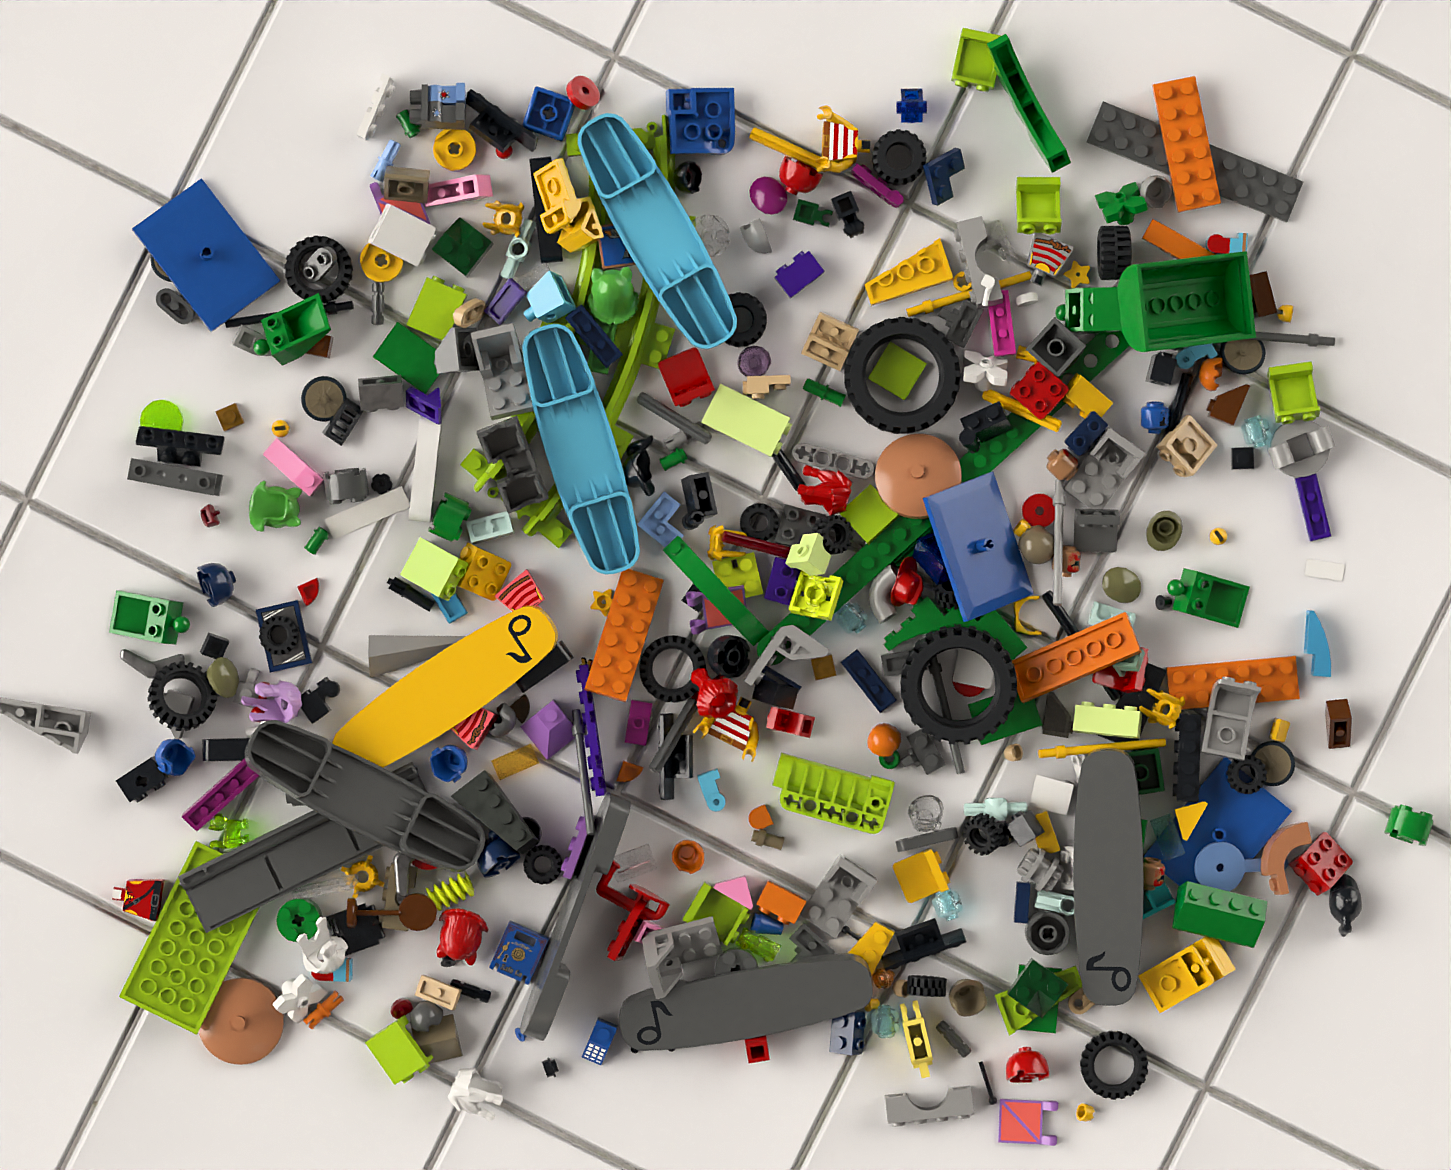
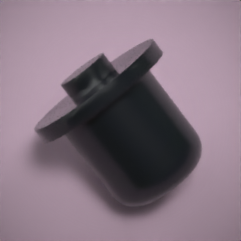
(1163, 602)
(447, 962)

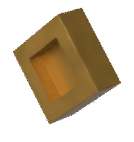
(229, 417)
(823, 667)

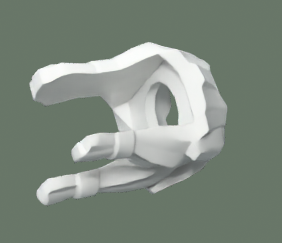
(329, 946)
(470, 1089)

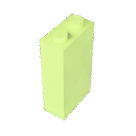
(747, 421)

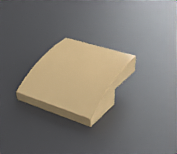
(830, 341)

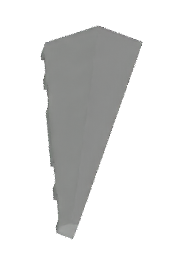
(396, 652)
(60, 724)

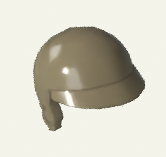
(1037, 545)
(967, 997)

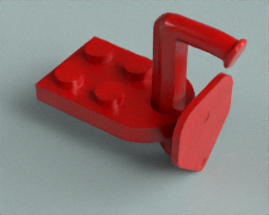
(638, 911)

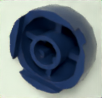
(216, 582)
(496, 856)

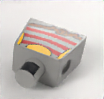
(1046, 257)

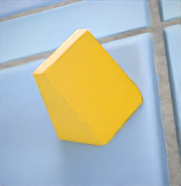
(1279, 730)

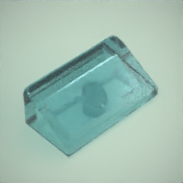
(1167, 837)

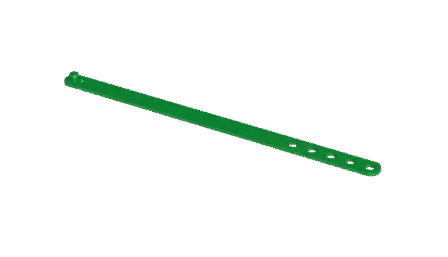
(904, 531)

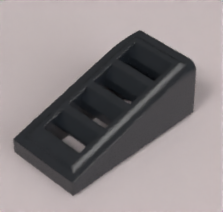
(350, 425)

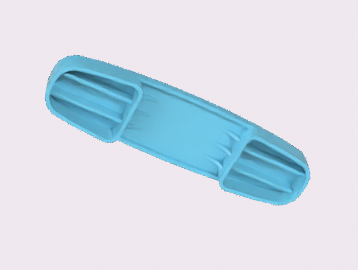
(657, 231)
(580, 449)

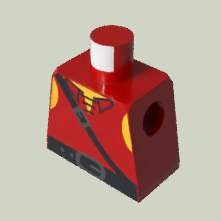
(141, 897)

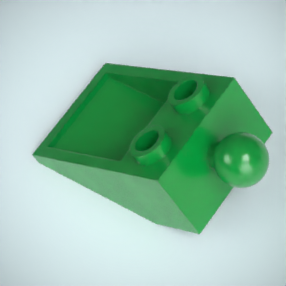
(1090, 310)
(296, 329)
(1209, 597)
(148, 618)

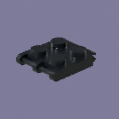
(360, 937)

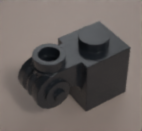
(846, 210)
(314, 702)
(1022, 829)

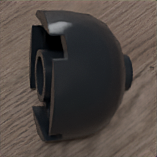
(729, 656)

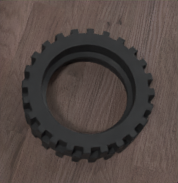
(947, 364)
(959, 730)

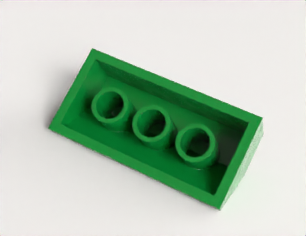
(1219, 914)

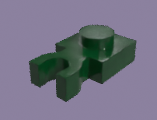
(808, 213)

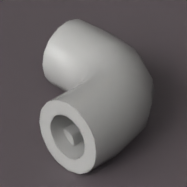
(880, 594)

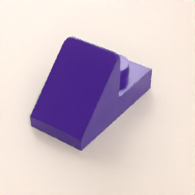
(425, 405)

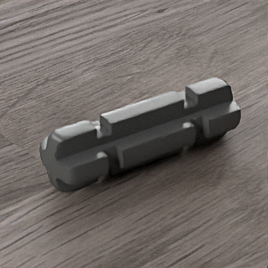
(377, 303)
(954, 1040)

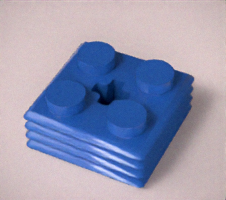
(542, 101)

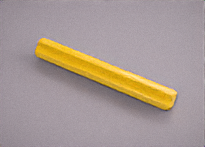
(785, 147)
(1017, 408)

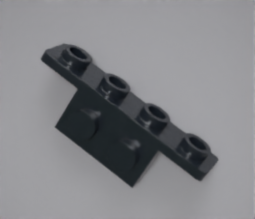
(497, 126)
(179, 446)
(680, 761)
(921, 941)

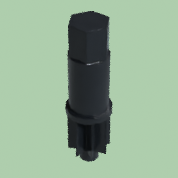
(410, 593)

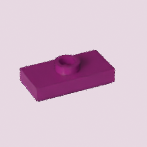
(638, 722)

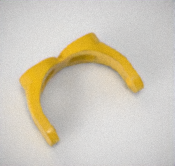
(1017, 625)

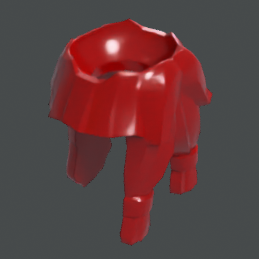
(831, 493)
(723, 689)

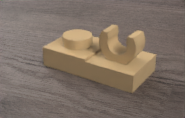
(438, 992)

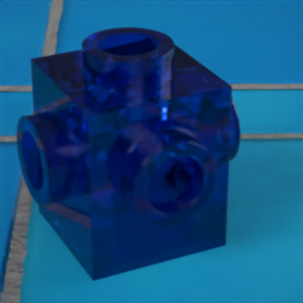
(911, 105)

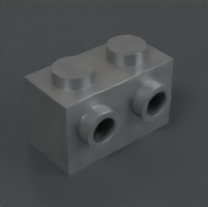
(381, 393)

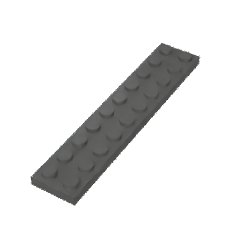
(1235, 176)

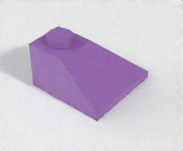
(549, 729)

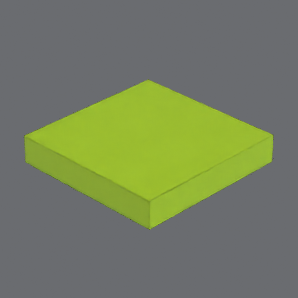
(897, 371)
(869, 514)

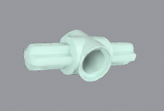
(513, 260)
(995, 807)

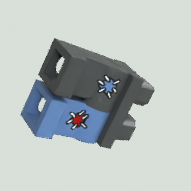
(440, 106)

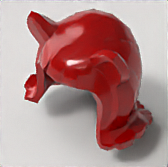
(460, 935)

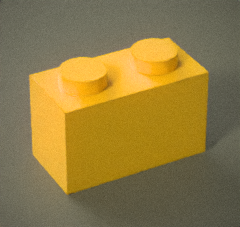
(1086, 397)

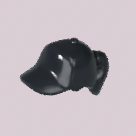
(637, 466)
(1345, 903)

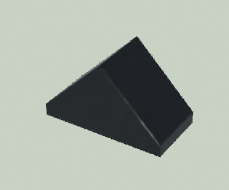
(775, 694)

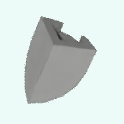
(756, 237)

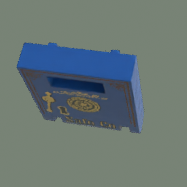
(516, 956)

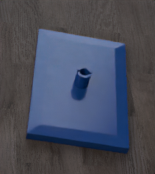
(206, 255)
(978, 546)
(1229, 817)

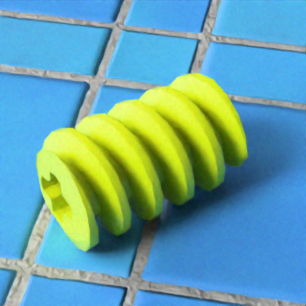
(451, 891)

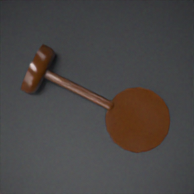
(415, 912)

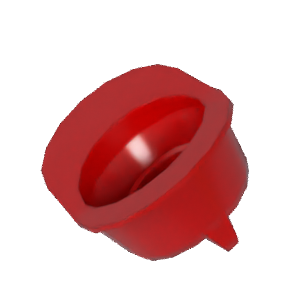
(908, 584)

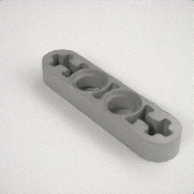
(832, 462)

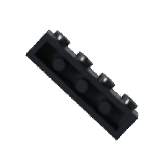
(1188, 762)

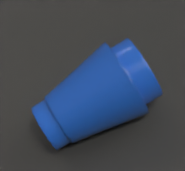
(766, 925)

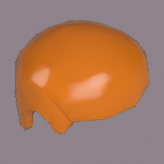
(1209, 371)
(884, 740)
(688, 856)

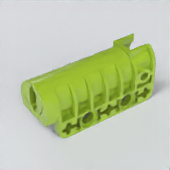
(833, 788)

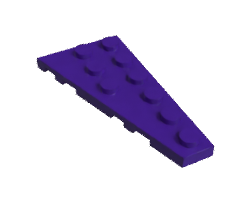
(592, 738)

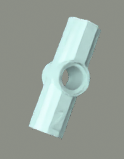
(1053, 901)

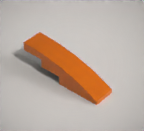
(1173, 242)

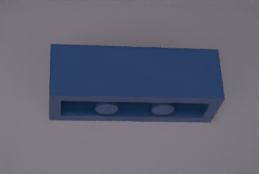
(1022, 899)

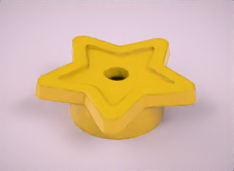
(1071, 274)
(597, 604)

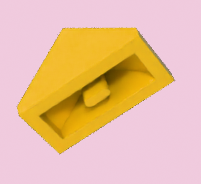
(1188, 817)

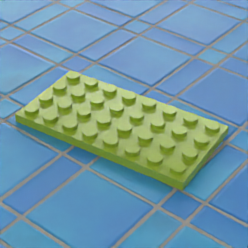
(180, 961)

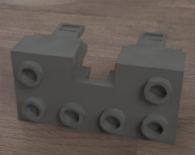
(508, 442)

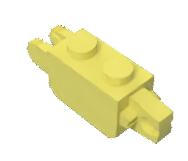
(917, 1040)

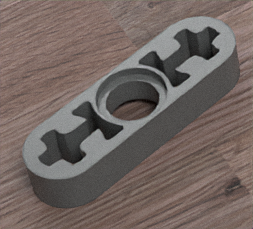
(926, 839)

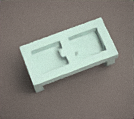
(490, 527)
(1102, 612)

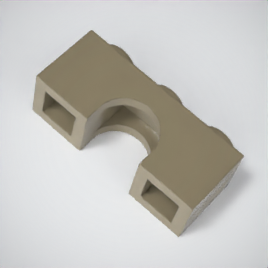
(390, 896)

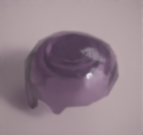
(753, 361)

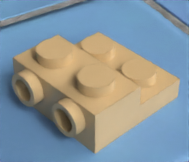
(759, 385)
(1186, 447)

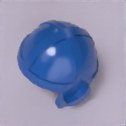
(174, 757)
(448, 763)

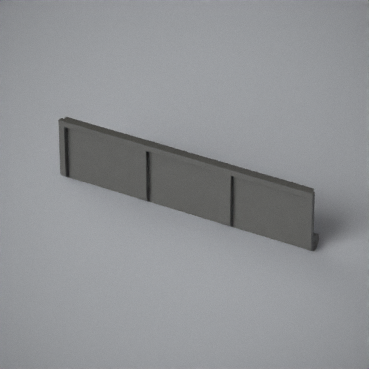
(276, 864)

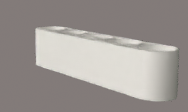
(425, 470)

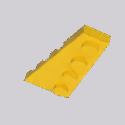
(919, 272)
(873, 944)

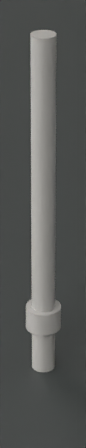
(1059, 501)

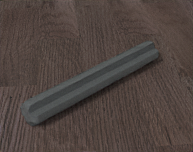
(674, 418)
(673, 736)

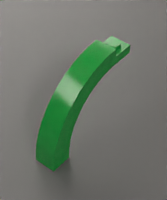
(715, 590)

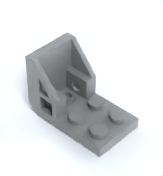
(502, 371)
(1104, 470)
(801, 648)
(838, 896)
(677, 945)

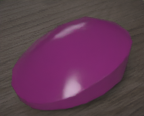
(768, 195)

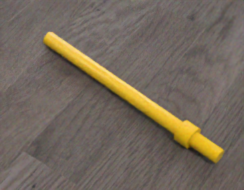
(928, 306)
(1062, 751)

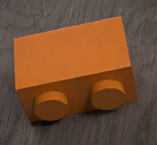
(780, 902)

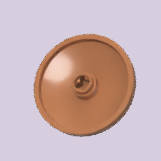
(913, 470)
(242, 1022)

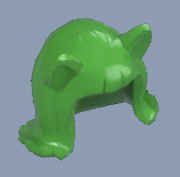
(612, 296)
(274, 507)

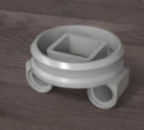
(1319, 440)

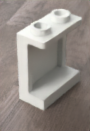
(402, 235)

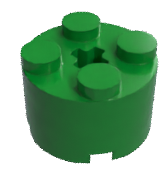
(449, 517)
(1409, 825)
(287, 914)

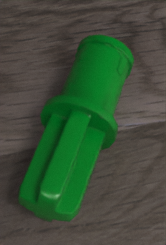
(824, 392)

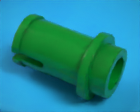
(411, 130)
(673, 459)
(317, 540)

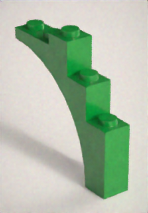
(1026, 104)
(930, 618)

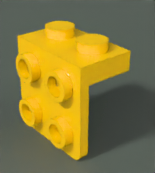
(484, 572)
(921, 875)

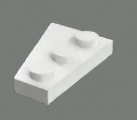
(367, 126)

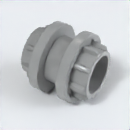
(1040, 869)

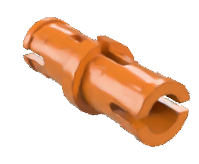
(323, 1009)

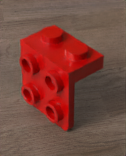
(686, 377)
(1039, 391)
(1131, 682)
(1321, 864)

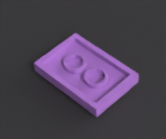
(576, 846)

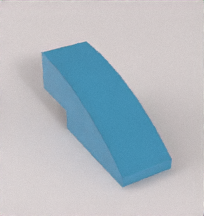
(1317, 645)

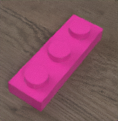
(1002, 327)

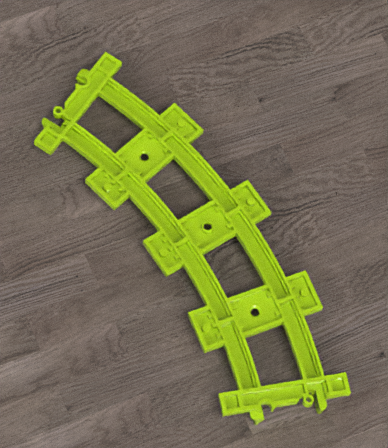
(637, 339)

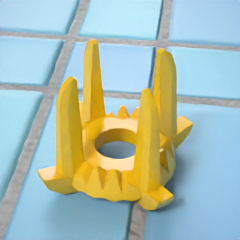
(501, 210)
(716, 545)
(1164, 700)
(372, 872)

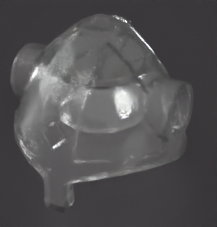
(926, 813)

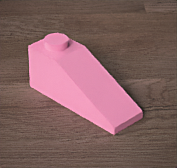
(459, 190)
(294, 467)

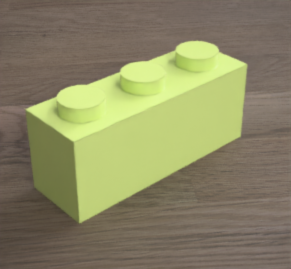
(1107, 720)

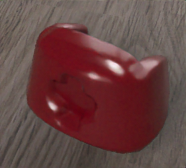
(209, 516)
(400, 1008)

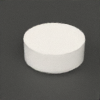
(1027, 299)

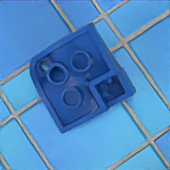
(700, 120)

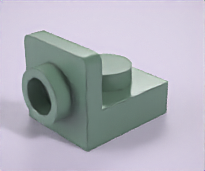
(1130, 664)

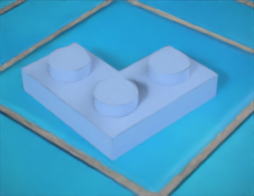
(656, 520)

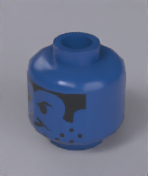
(1154, 417)

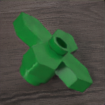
(1121, 205)

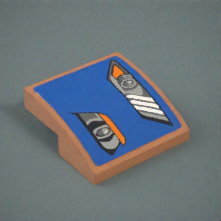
(613, 250)

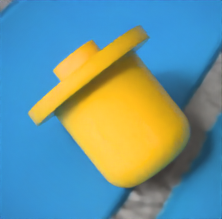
(873, 1004)

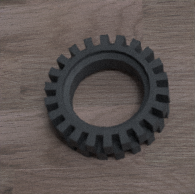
(310, 244)
(646, 665)
(173, 718)
(1132, 1083)

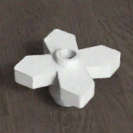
(984, 371)
(298, 996)

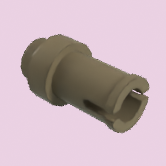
(767, 839)

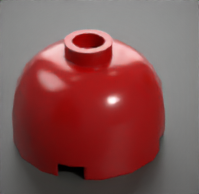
(798, 176)
(1026, 1066)

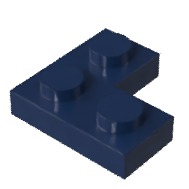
(938, 174)

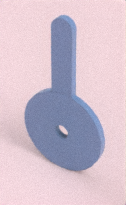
(1233, 866)

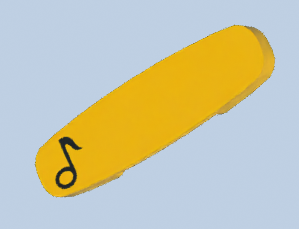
(449, 687)

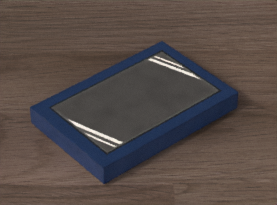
(301, 653)

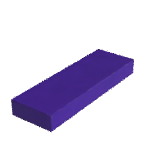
(1312, 507)

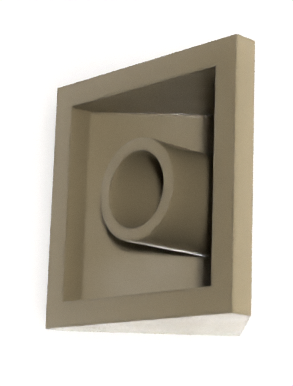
(406, 184)
(440, 1041)

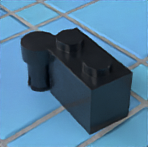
(984, 426)
(698, 499)

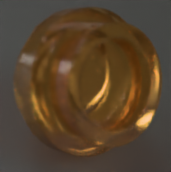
(883, 978)

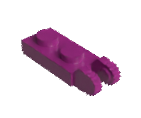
(877, 186)

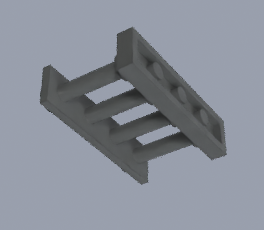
(175, 477)

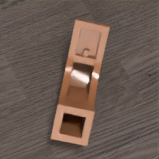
(1277, 850)

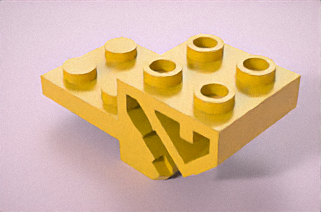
(564, 210)
(1186, 973)

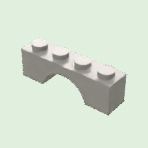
(972, 236)
(956, 1103)

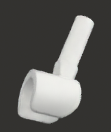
(988, 282)

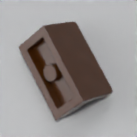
(1262, 295)

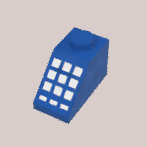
(599, 1041)

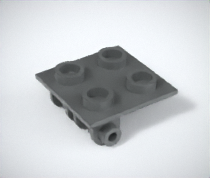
(794, 524)

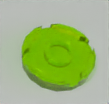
(162, 415)

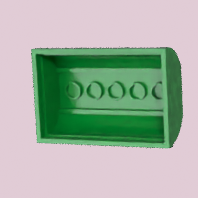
(1186, 302)

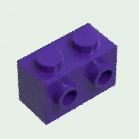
(798, 274)
(781, 582)

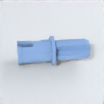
(385, 160)

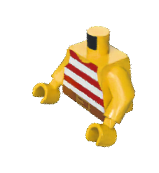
(839, 142)
(736, 729)

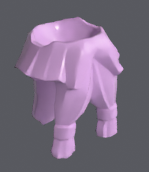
(283, 707)

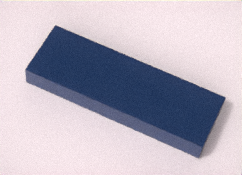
(593, 336)
(868, 681)

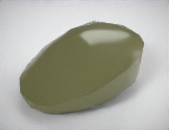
(1164, 530)
(1121, 585)
(223, 677)

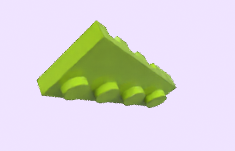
(1017, 1015)

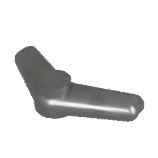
(146, 667)
(401, 870)

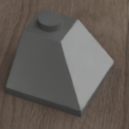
(456, 352)

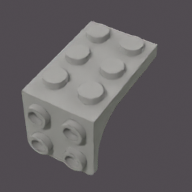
(1229, 718)

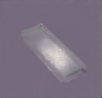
(326, 887)

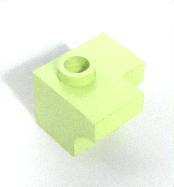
(809, 555)

